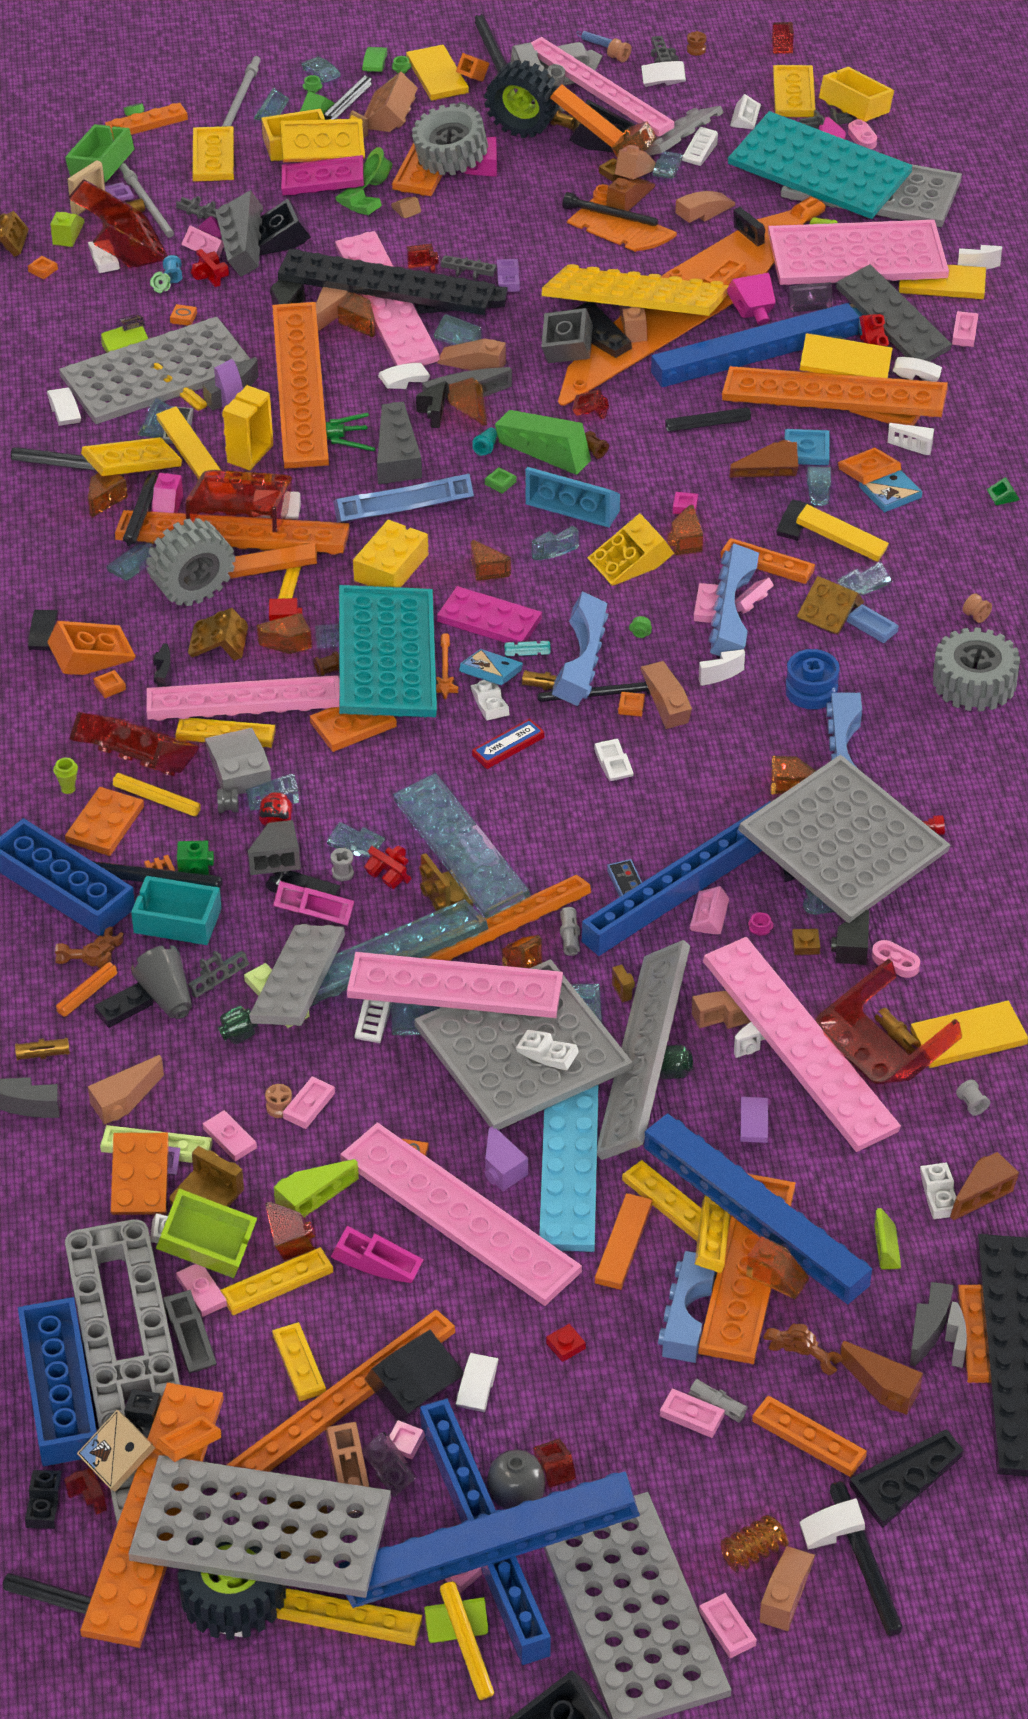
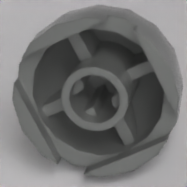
(515, 1478)

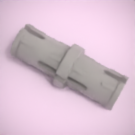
(569, 931)
(718, 1398)

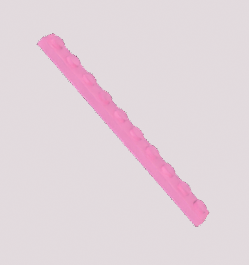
(602, 87)

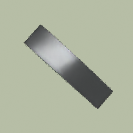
(491, 379)

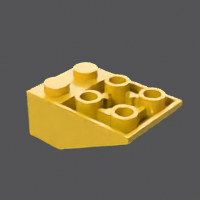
(631, 552)

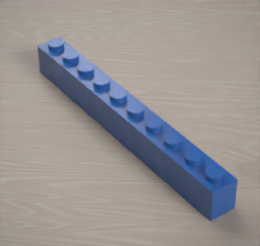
(751, 345)
(668, 888)
(758, 1208)
(473, 1502)
(499, 1536)

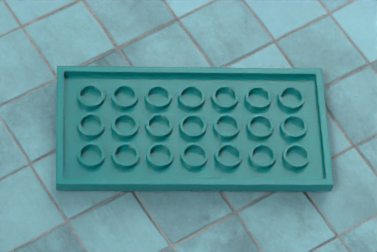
(820, 164)
(386, 651)

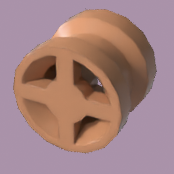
(619, 50)
(977, 607)
(277, 1099)

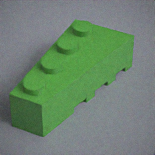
(545, 438)

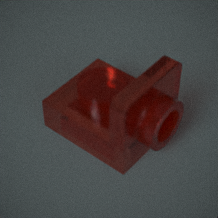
(422, 256)
(590, 402)
(556, 1462)
(85, 1483)

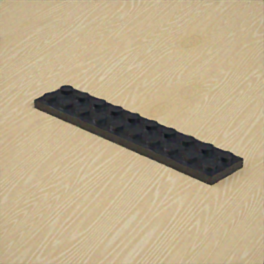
(386, 281)
(1005, 1322)

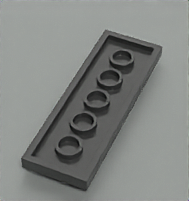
(903, 322)

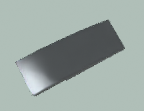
(248, 373)
(25, 1099)
(930, 1321)
(189, 1331)

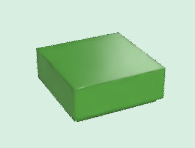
(500, 480)

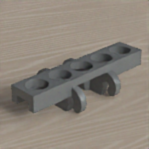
(663, 53)
(817, 120)
(201, 212)
(461, 264)
(223, 966)

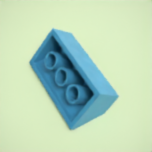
(571, 497)

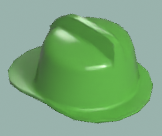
(376, 168)

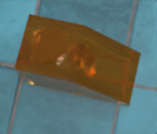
(638, 135)
(468, 399)
(686, 533)
(285, 634)
(787, 772)
(523, 952)
(776, 1268)

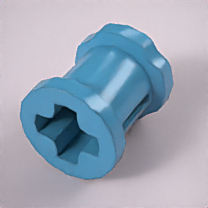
(172, 267)

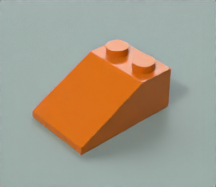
(89, 647)

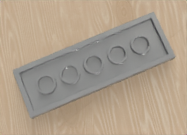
(297, 975)

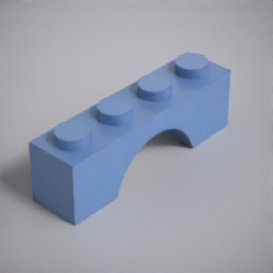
(683, 1332)

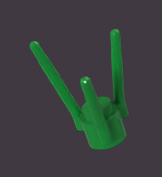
(336, 430)

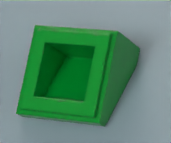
(1003, 492)

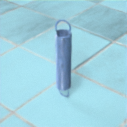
(595, 38)

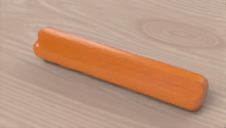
(86, 989)

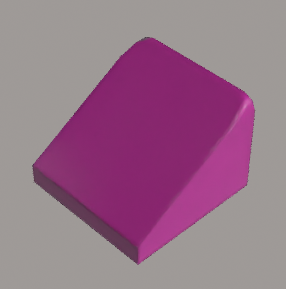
(211, 227)

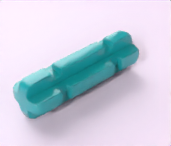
(527, 648)

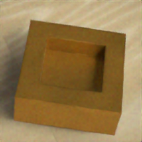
(608, 170)
(806, 941)
(622, 983)

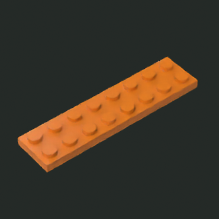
(737, 1301)

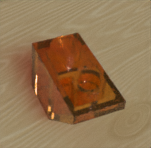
(357, 314)
(105, 492)

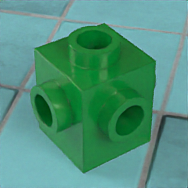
(194, 857)

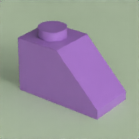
(504, 1161)

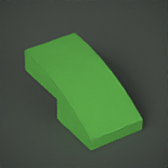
(374, 59)
(357, 201)

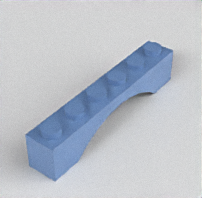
(403, 499)
(587, 620)
(728, 630)
(844, 722)

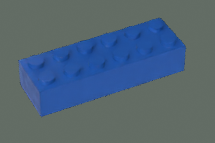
(64, 878)
(57, 1379)

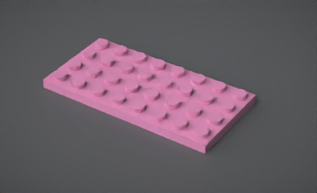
(836, 250)

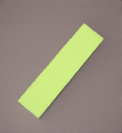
(186, 1143)

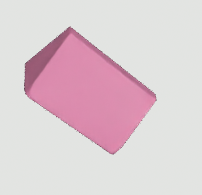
(710, 911)

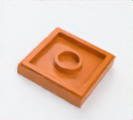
(869, 465)

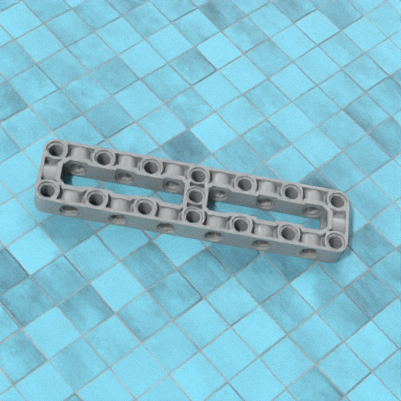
(85, 1252)

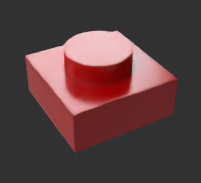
(565, 1342)

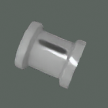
(342, 866)
(972, 1097)

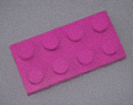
(322, 175)
(489, 616)

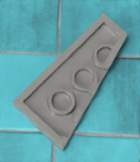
(683, 127)

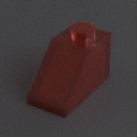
(290, 1231)

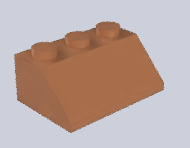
(391, 104)

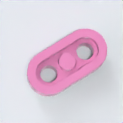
(862, 134)
(904, 961)

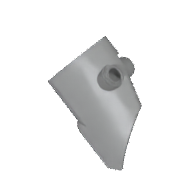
(576, 50)

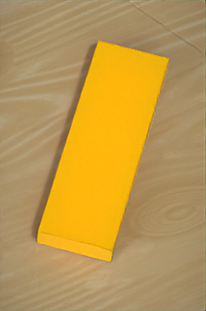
(299, 1361)

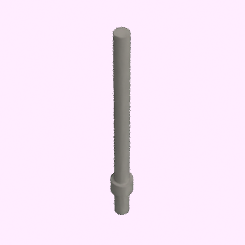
(251, 72)
(132, 179)

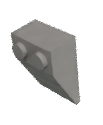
(238, 760)

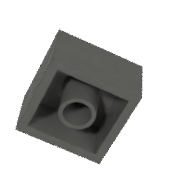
(567, 335)

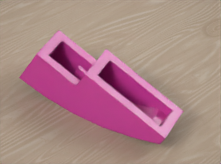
(313, 903)
(376, 1256)

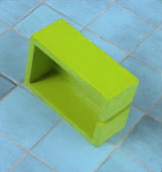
(206, 1233)

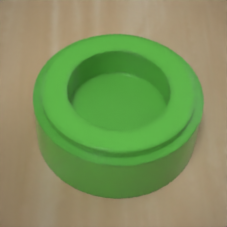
(132, 109)

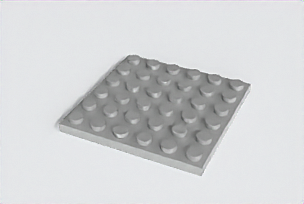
(844, 838)
(503, 1083)

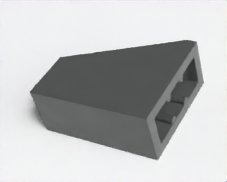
(275, 849)

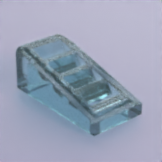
(285, 785)

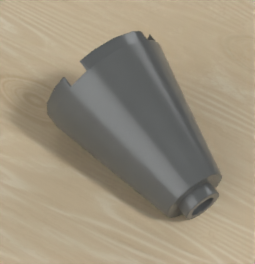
(164, 979)

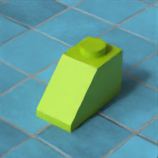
(65, 228)

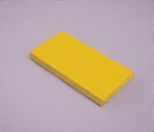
(437, 72)
(794, 90)
(321, 139)
(213, 153)
(961, 283)
(844, 357)
(131, 456)
(982, 1029)

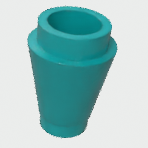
(484, 442)

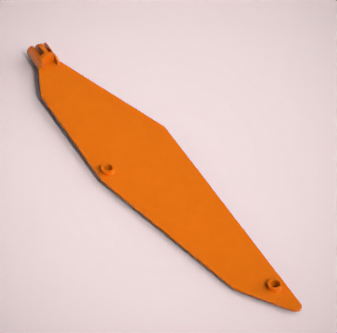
(668, 325)

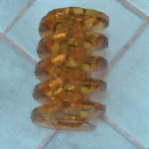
(753, 1540)

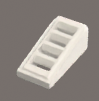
(701, 144)
(921, 444)
(364, 1017)

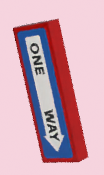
(508, 743)

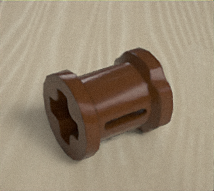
(595, 445)
(326, 664)

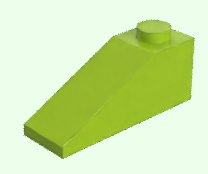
(313, 1187)

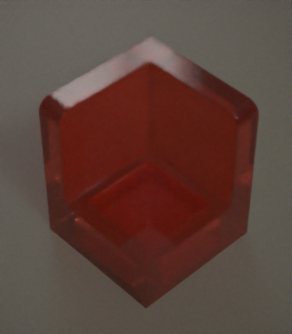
(782, 37)

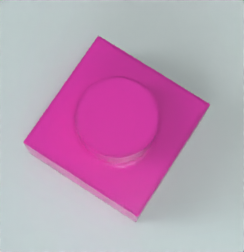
(683, 500)

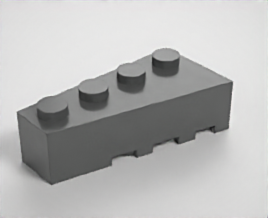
(240, 232)
(397, 449)

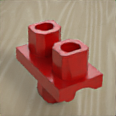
(209, 268)
(873, 330)
(392, 864)

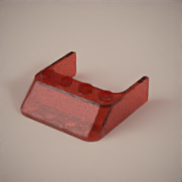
(125, 231)
(241, 494)
(134, 741)
(868, 1044)

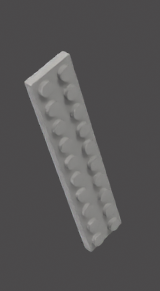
(645, 1045)

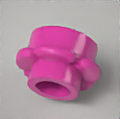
(760, 924)

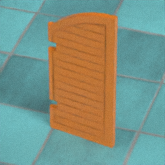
(619, 230)

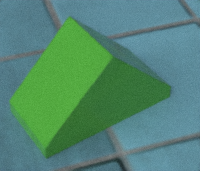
(315, 101)

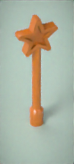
(445, 684)

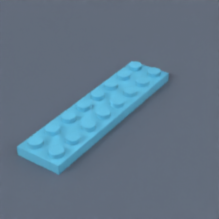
(570, 1172)

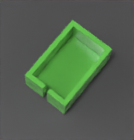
(100, 146)

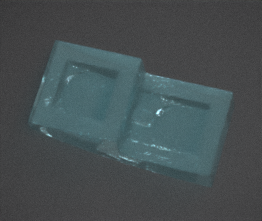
(321, 68)
(667, 165)
(553, 545)
(867, 581)
(355, 841)

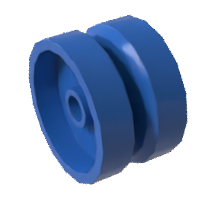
(812, 678)

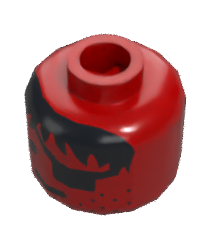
(275, 808)

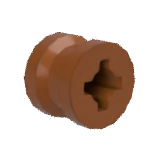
(696, 43)

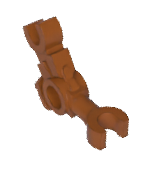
(92, 954)
(803, 1342)

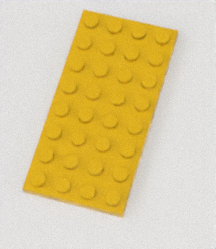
(636, 290)

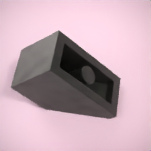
(287, 292)
(852, 941)

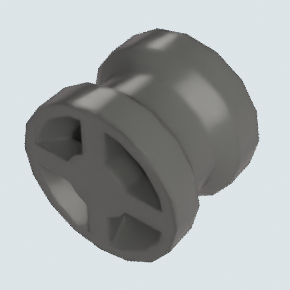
(227, 800)

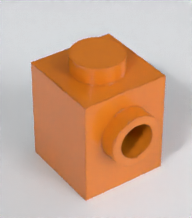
(472, 67)

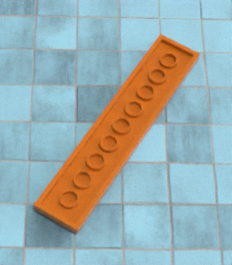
(300, 385)
(835, 391)
(248, 531)
(130, 1588)

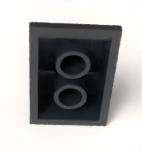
(587, 139)
(282, 229)
(413, 1375)
(565, 1699)

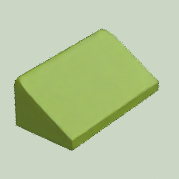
(119, 338)
(886, 1241)
(440, 1627)

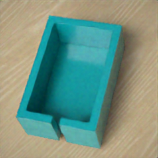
(176, 910)

